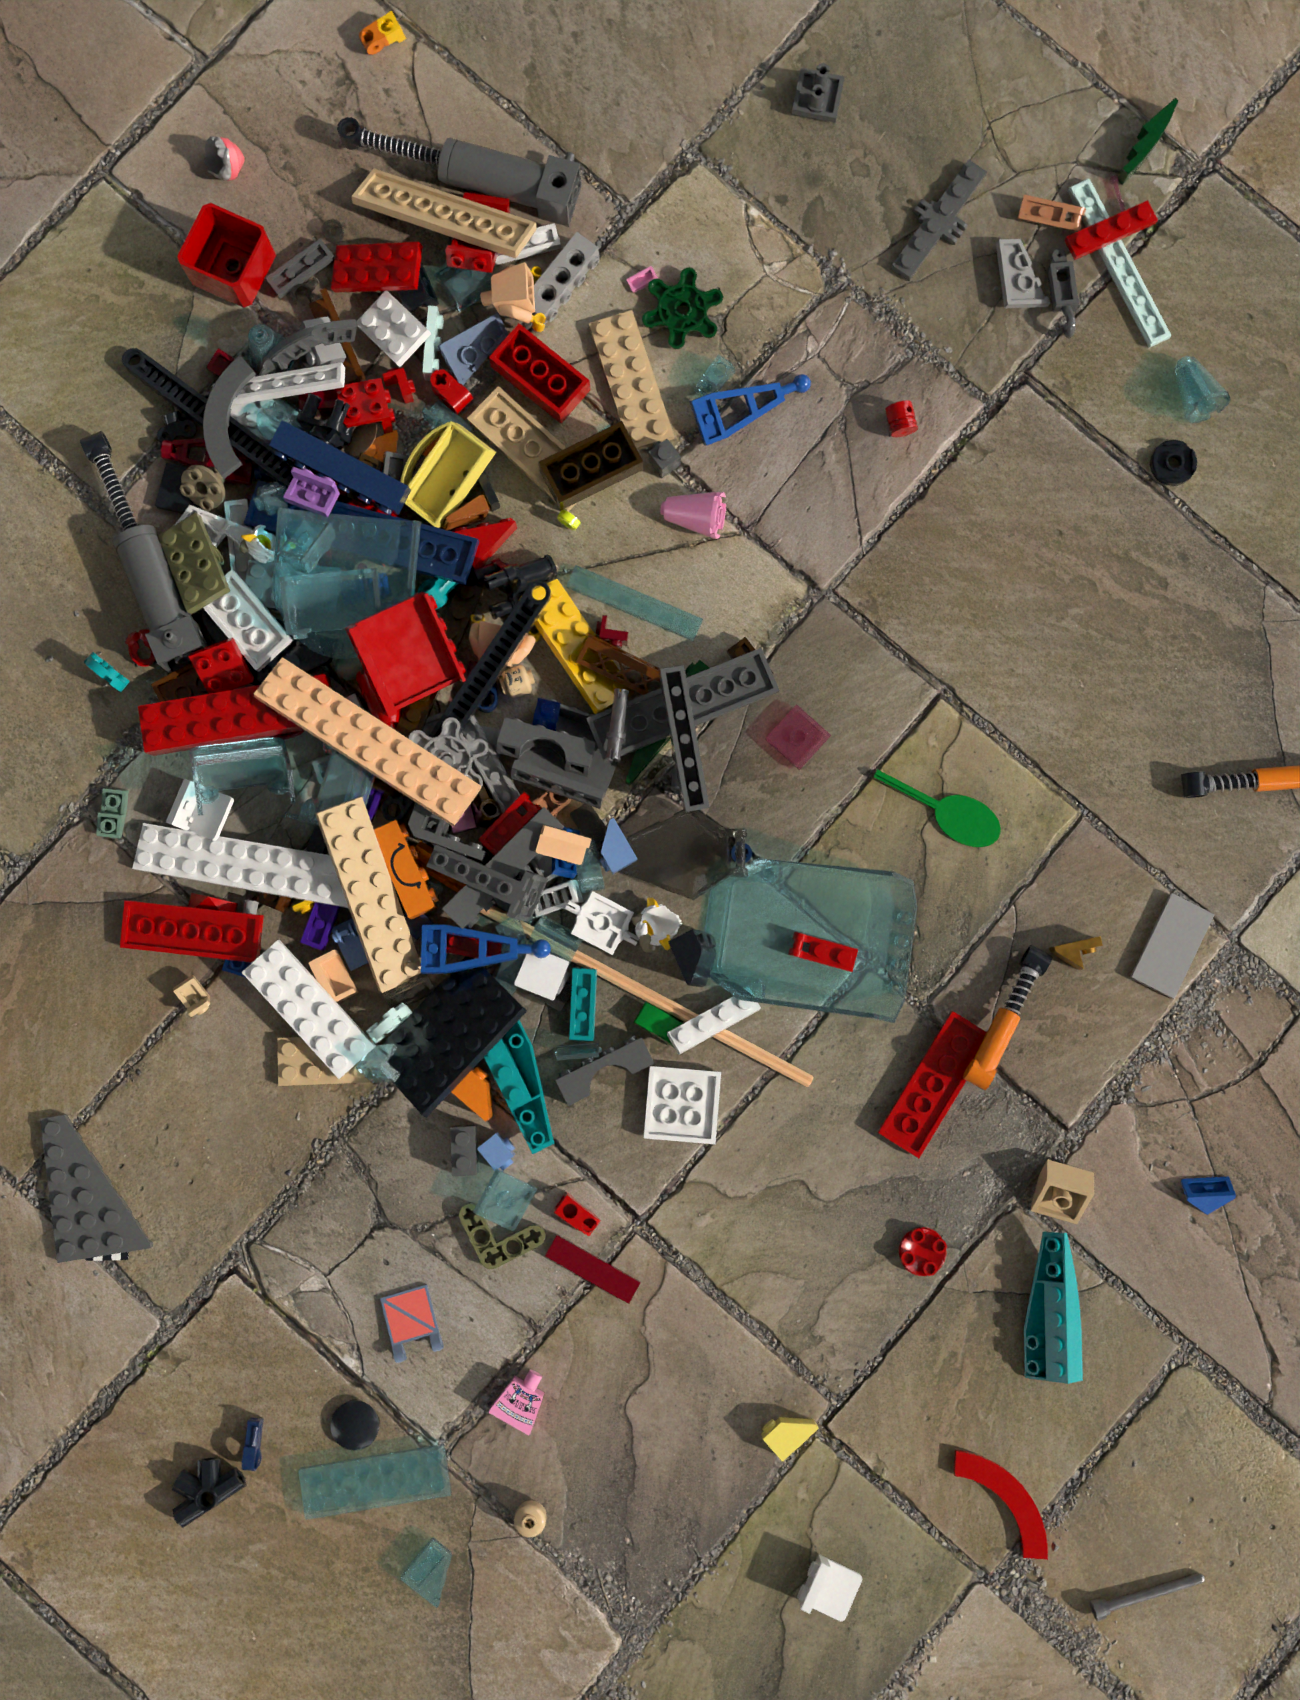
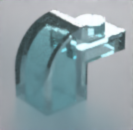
(589, 871)

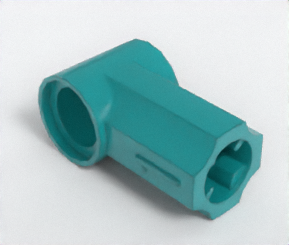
(438, 589)

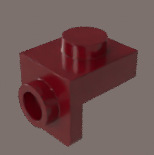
(611, 636)

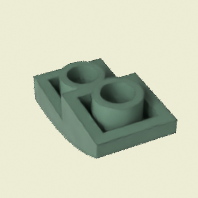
(113, 813)

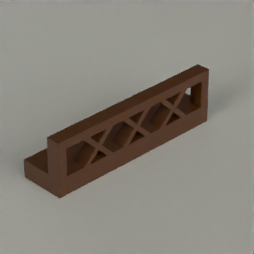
(324, 308)
(621, 656)

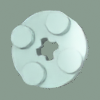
(391, 1021)

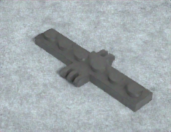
(939, 220)

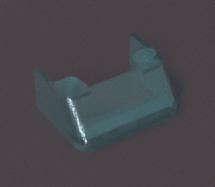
(240, 766)
(341, 783)

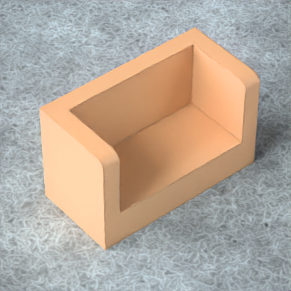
(333, 976)

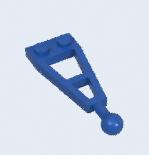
(708, 416)
(435, 944)

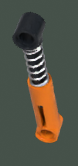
(1260, 779)
(983, 1065)

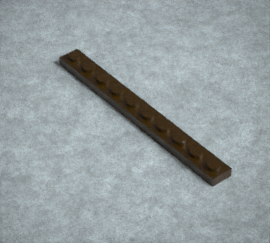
(456, 621)

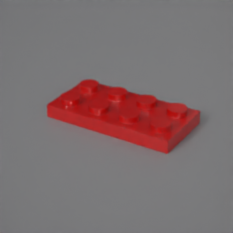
(376, 267)

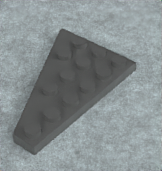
(84, 1205)

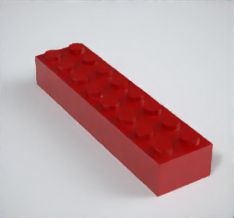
(211, 720)

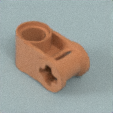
(548, 801)

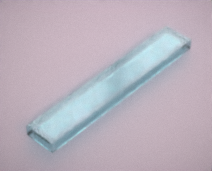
(634, 603)

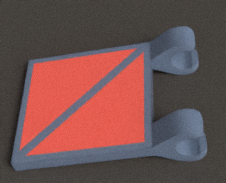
(410, 1317)

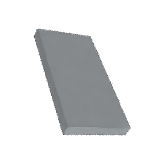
(1172, 946)

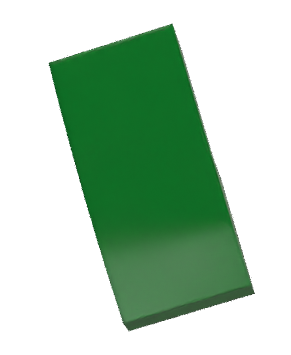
(656, 1022)

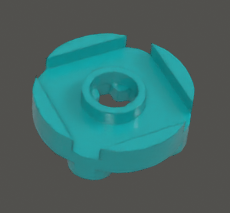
(106, 671)

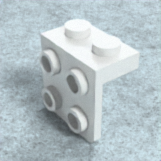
(185, 813)
(829, 1588)

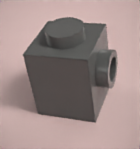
(664, 457)

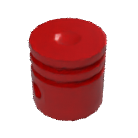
(901, 418)

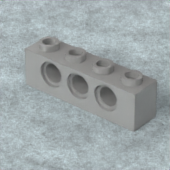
(575, 250)

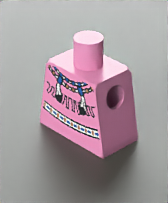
(519, 1402)

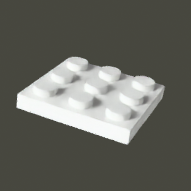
(682, 1105)

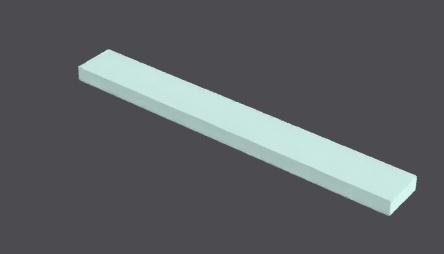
(1122, 269)

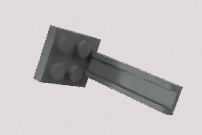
(521, 894)

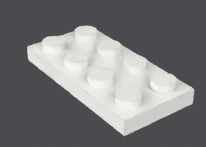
(248, 622)

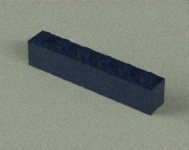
(342, 468)

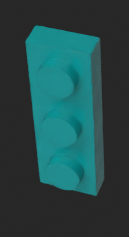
(583, 1004)

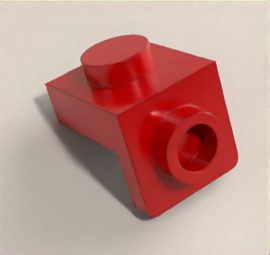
(399, 376)

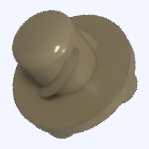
(203, 486)

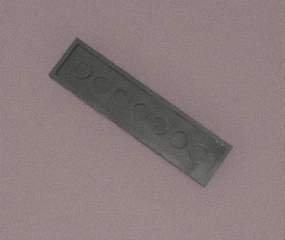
(711, 696)

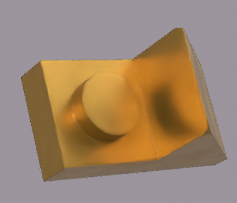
(1071, 952)

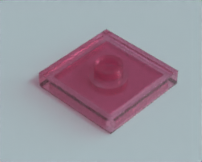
(798, 737)

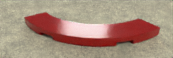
(1013, 1493)

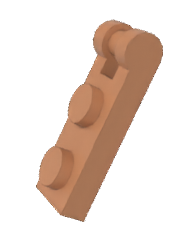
(1050, 213)

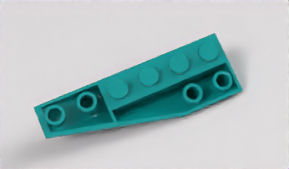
(518, 1078)
(1053, 1315)

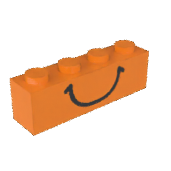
(404, 869)

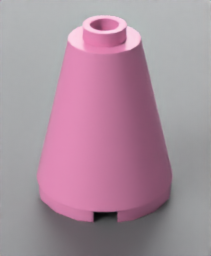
(696, 512)

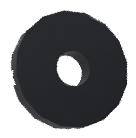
(1164, 472)

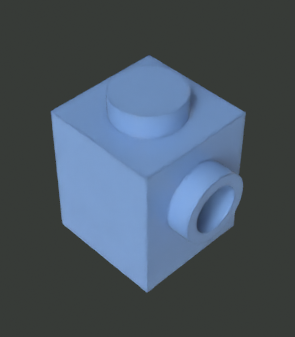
(497, 1152)

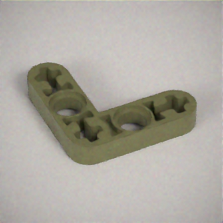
(491, 1244)

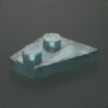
(428, 1571)

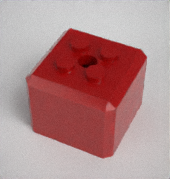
(222, 239)

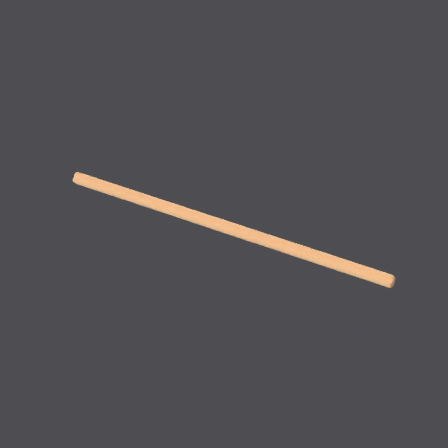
(671, 1007)

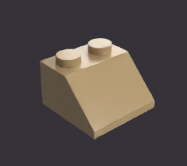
(1063, 1191)

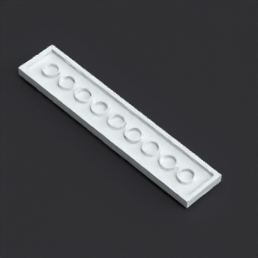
(239, 864)

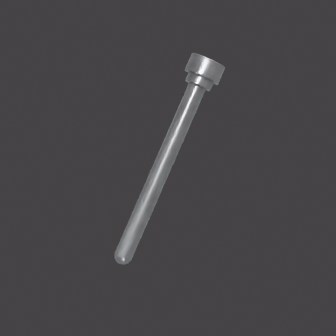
(1102, 1608)

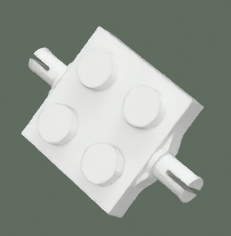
(602, 922)

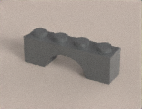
(520, 737)
(576, 1084)

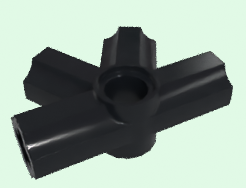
(195, 1489)

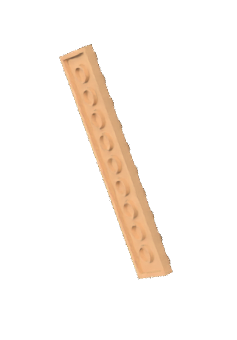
(367, 741)

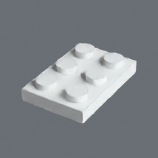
(393, 328)

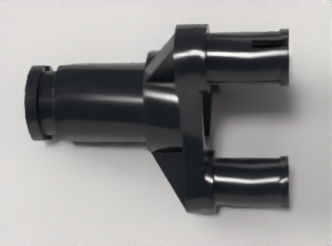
(329, 431)
(514, 579)

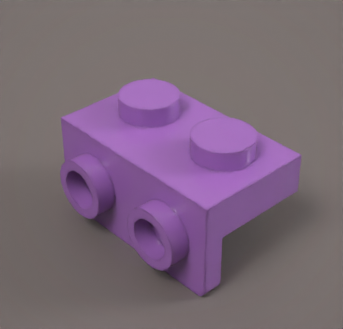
(311, 492)

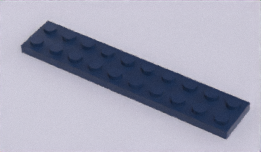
(439, 552)

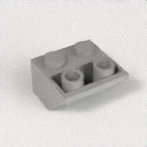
(321, 354)

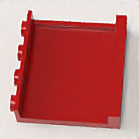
(405, 652)

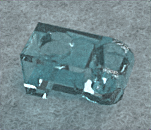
(715, 376)

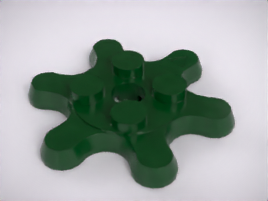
(682, 294)

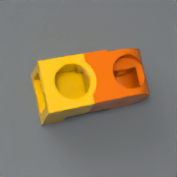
(381, 33)

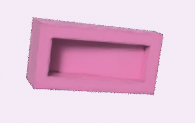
(641, 279)

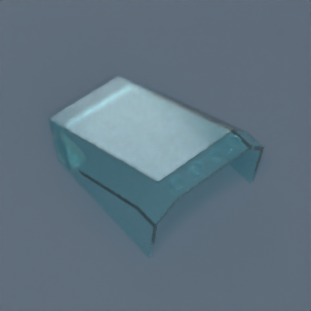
(845, 905)

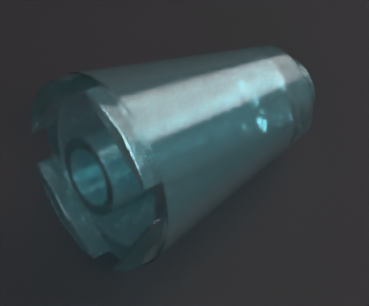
(260, 342)
(1199, 390)

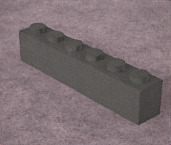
(683, 738)
(510, 860)

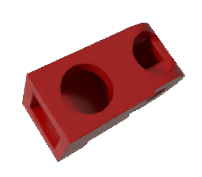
(576, 1214)

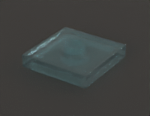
(505, 1200)

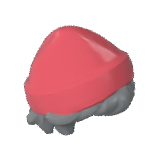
(223, 158)

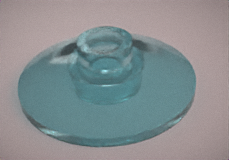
(266, 417)

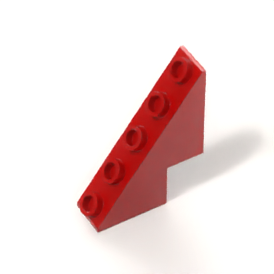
(490, 538)

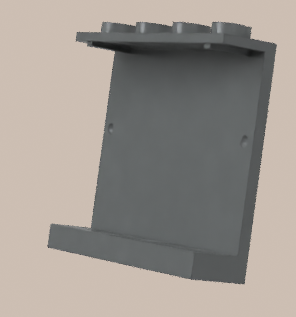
(546, 770)

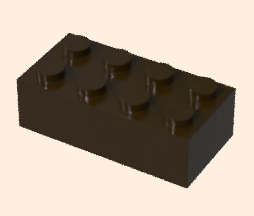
(591, 465)

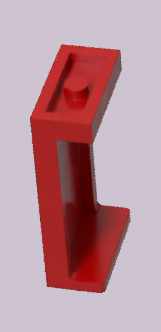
(469, 256)

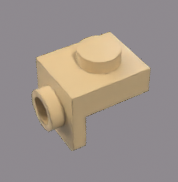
(192, 996)

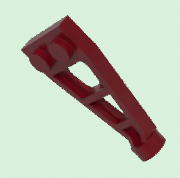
(241, 475)

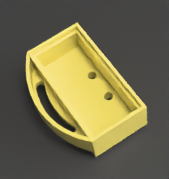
(444, 471)

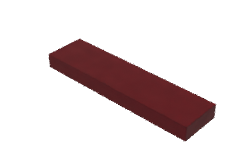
(593, 1269)

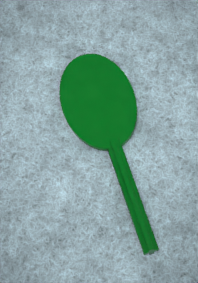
(957, 815)

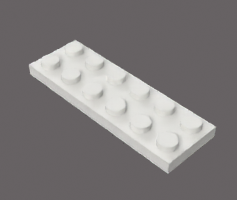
(308, 1009)

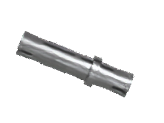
(615, 735)

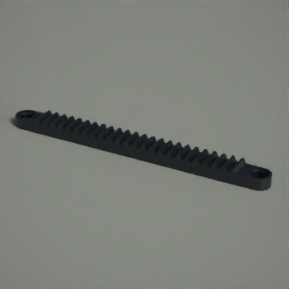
(194, 404)
(484, 674)

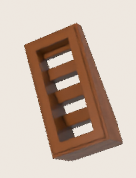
(470, 513)

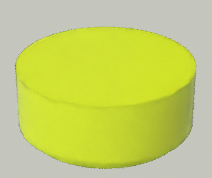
(568, 520)

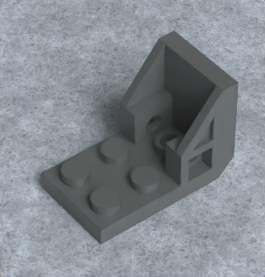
(421, 823)

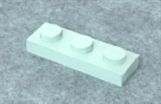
(434, 323)

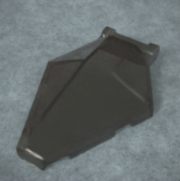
(686, 854)

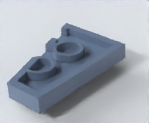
(471, 347)

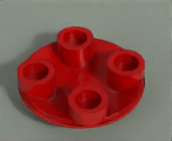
(922, 1251)

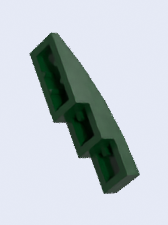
(1148, 138)

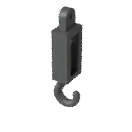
(1063, 294)

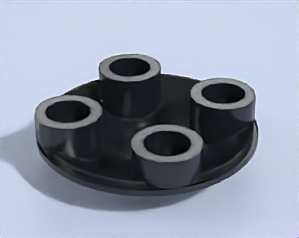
(355, 1425)

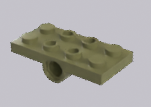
(194, 563)

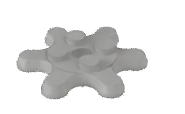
(451, 745)

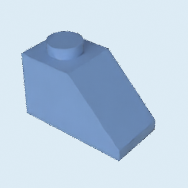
(616, 850)

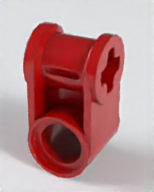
(452, 393)

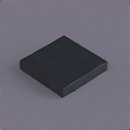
(169, 494)

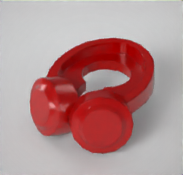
(133, 646)

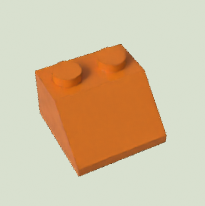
(476, 1093)

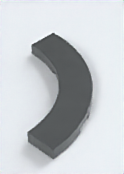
(302, 342)
(218, 414)

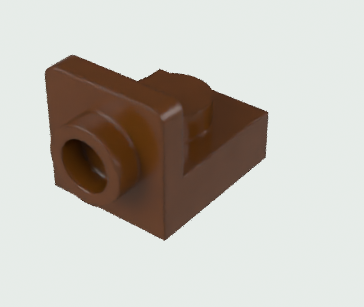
(274, 901)

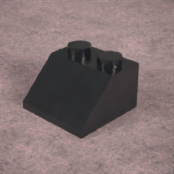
(694, 956)

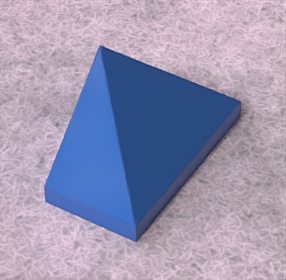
(1208, 1193)

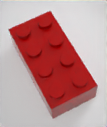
(539, 373)

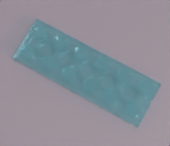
(375, 1481)

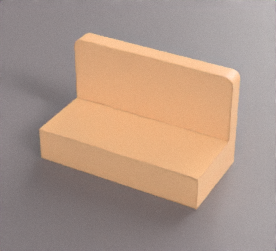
(562, 844)

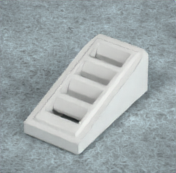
(575, 893)

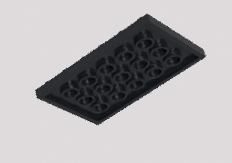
(450, 1035)

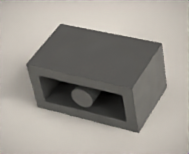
(464, 1150)

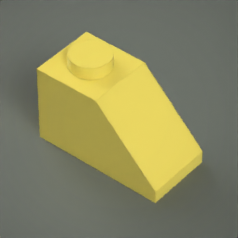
(787, 1434)

